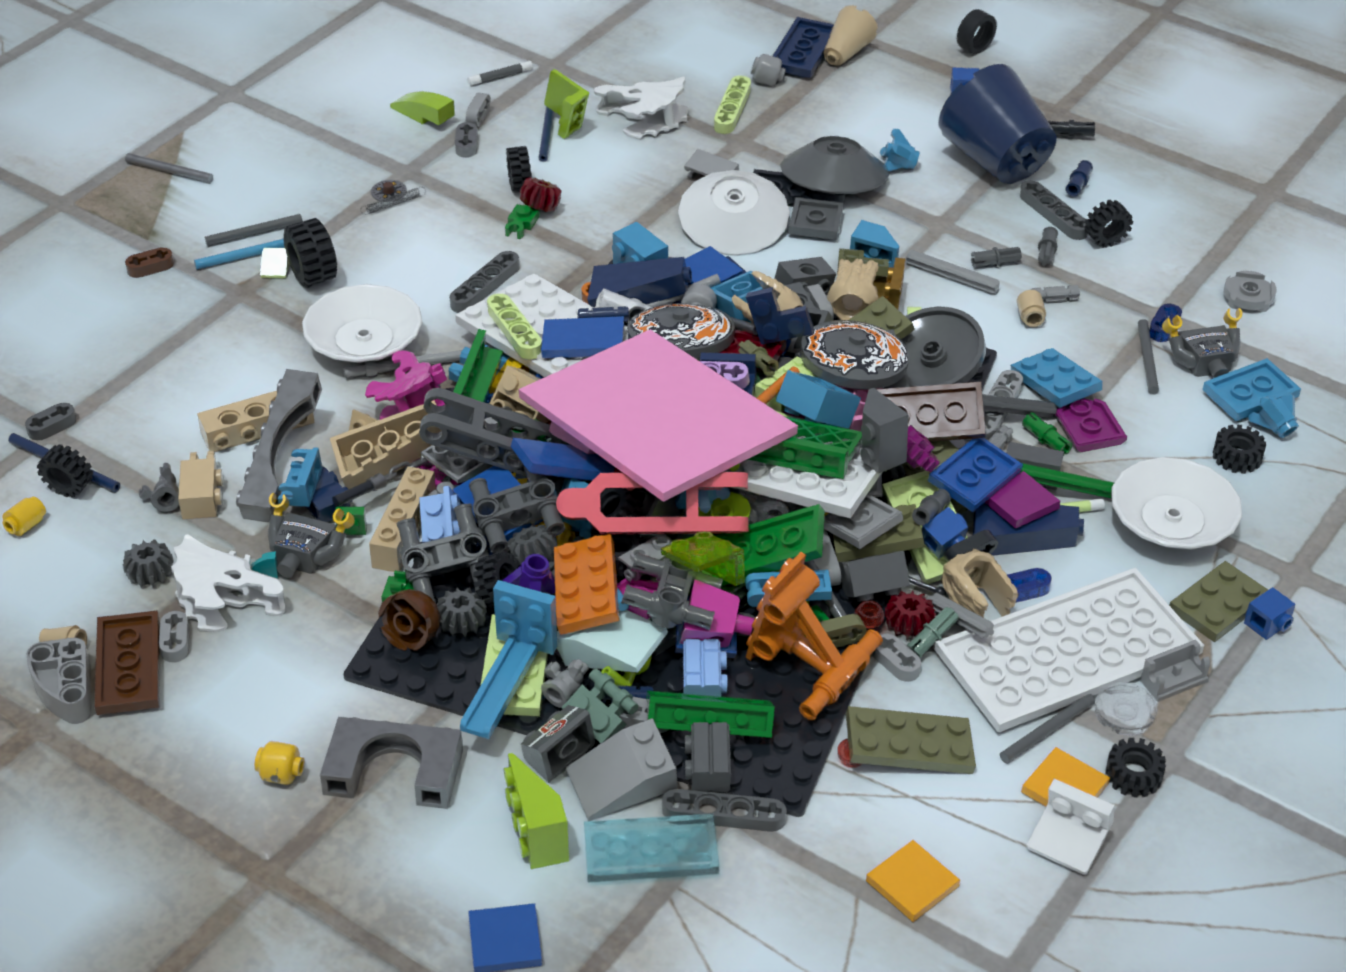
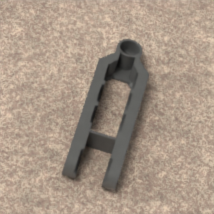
(466, 430)

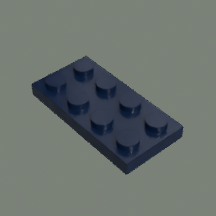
(803, 46)

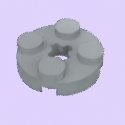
(1238, 294)

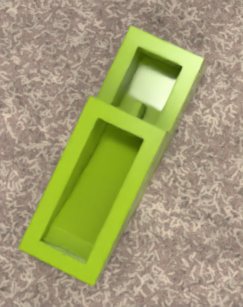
(425, 107)

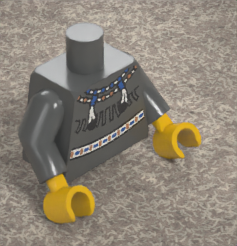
(1205, 349)
(304, 541)

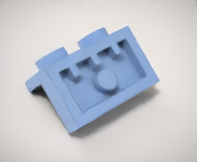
(438, 515)

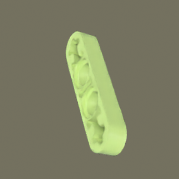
(734, 100)
(517, 324)

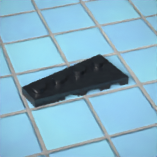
(794, 191)

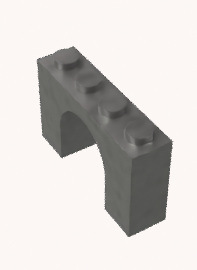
(361, 740)

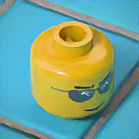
(279, 762)

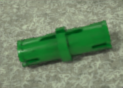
(1046, 433)

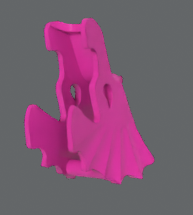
(412, 385)

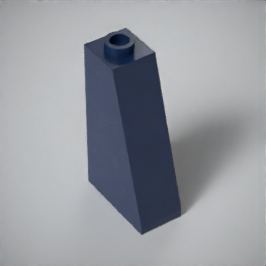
(642, 280)
(1048, 532)

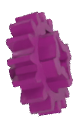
(920, 451)

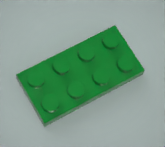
(780, 538)

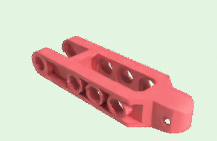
(585, 505)

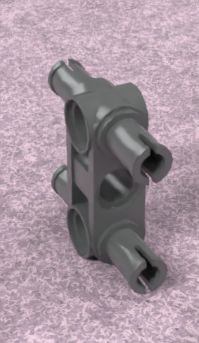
(515, 508)
(441, 554)
(669, 603)

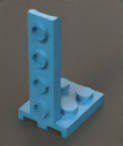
(527, 625)

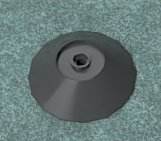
(834, 167)

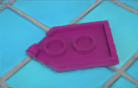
(1090, 425)

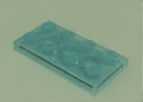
(650, 848)

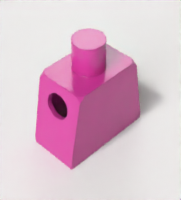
(725, 617)

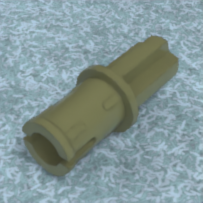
(763, 360)

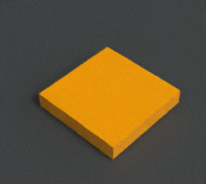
(1066, 769)
(913, 880)

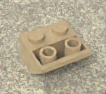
(508, 393)

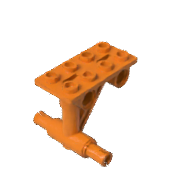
(785, 620)

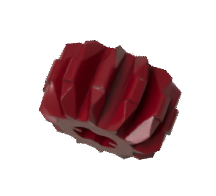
(540, 194)
(908, 613)

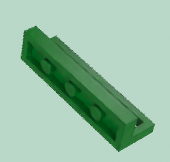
(479, 369)
(681, 710)

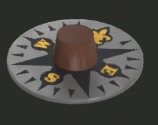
(387, 189)

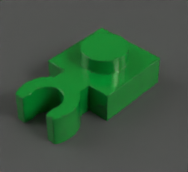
(521, 218)

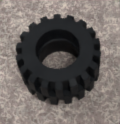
(310, 252)

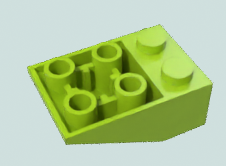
(536, 815)

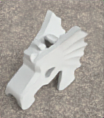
(648, 101)
(208, 578)

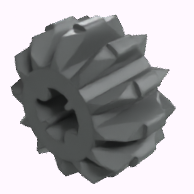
(532, 541)
(148, 563)
(461, 612)

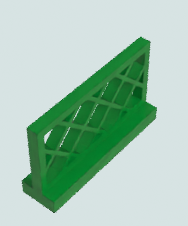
(811, 453)

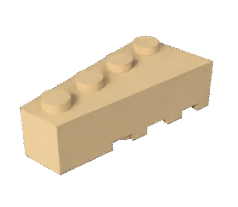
(380, 446)

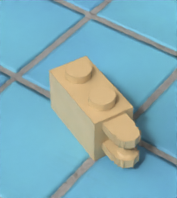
(199, 486)

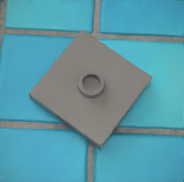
(866, 523)

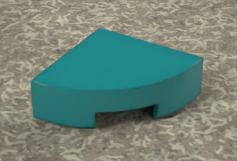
(266, 565)

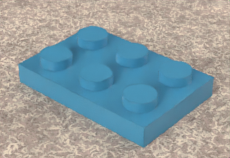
(1057, 377)
(1243, 388)

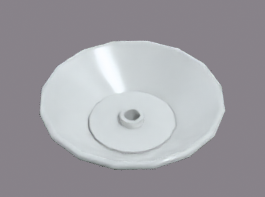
(734, 212)
(362, 323)
(1176, 503)

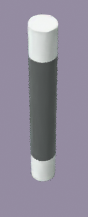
(499, 73)

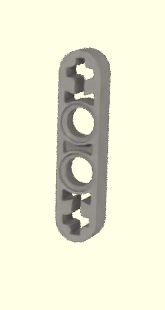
(1000, 389)

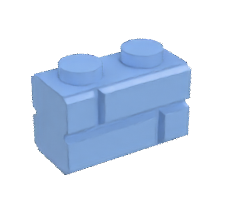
(703, 667)

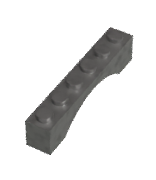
(295, 400)

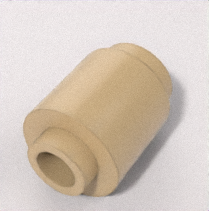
(1031, 308)

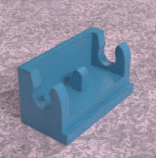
(302, 477)

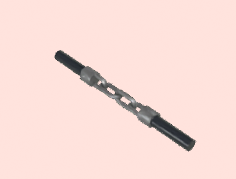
(376, 482)

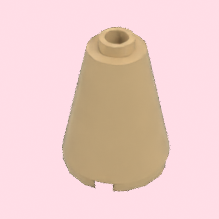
(849, 34)

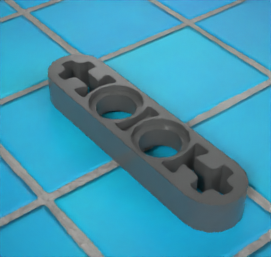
(1035, 194)
(503, 265)
(724, 805)

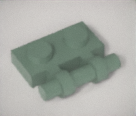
(604, 719)

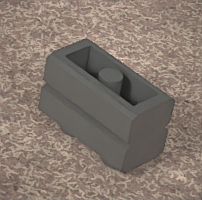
(709, 757)

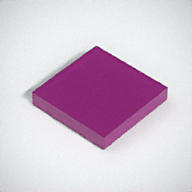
(1022, 500)

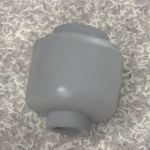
(767, 70)
(700, 295)

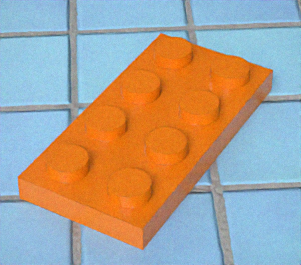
(585, 584)

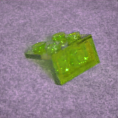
(709, 554)

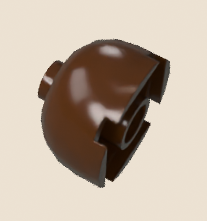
(409, 619)

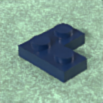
(773, 323)

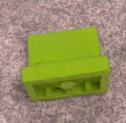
(566, 100)

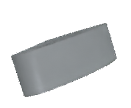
(62, 677)

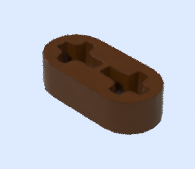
(149, 262)

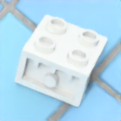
(1071, 827)

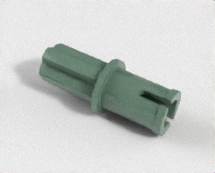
(933, 631)

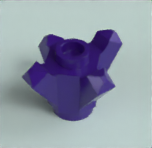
(534, 575)

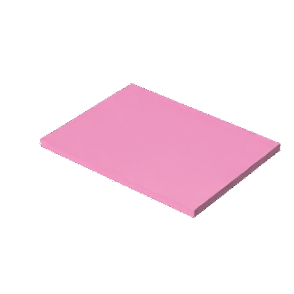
(657, 414)

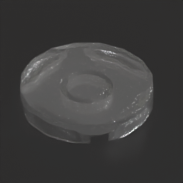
(1126, 708)

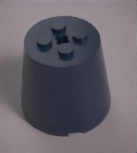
(998, 124)

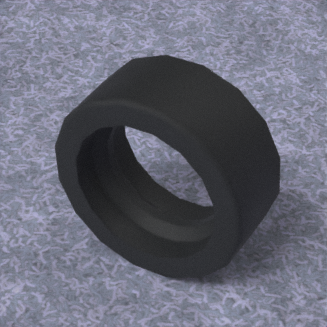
(968, 27)

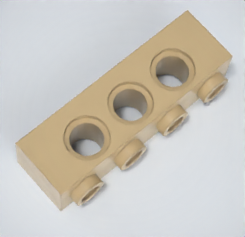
(238, 422)
(405, 504)

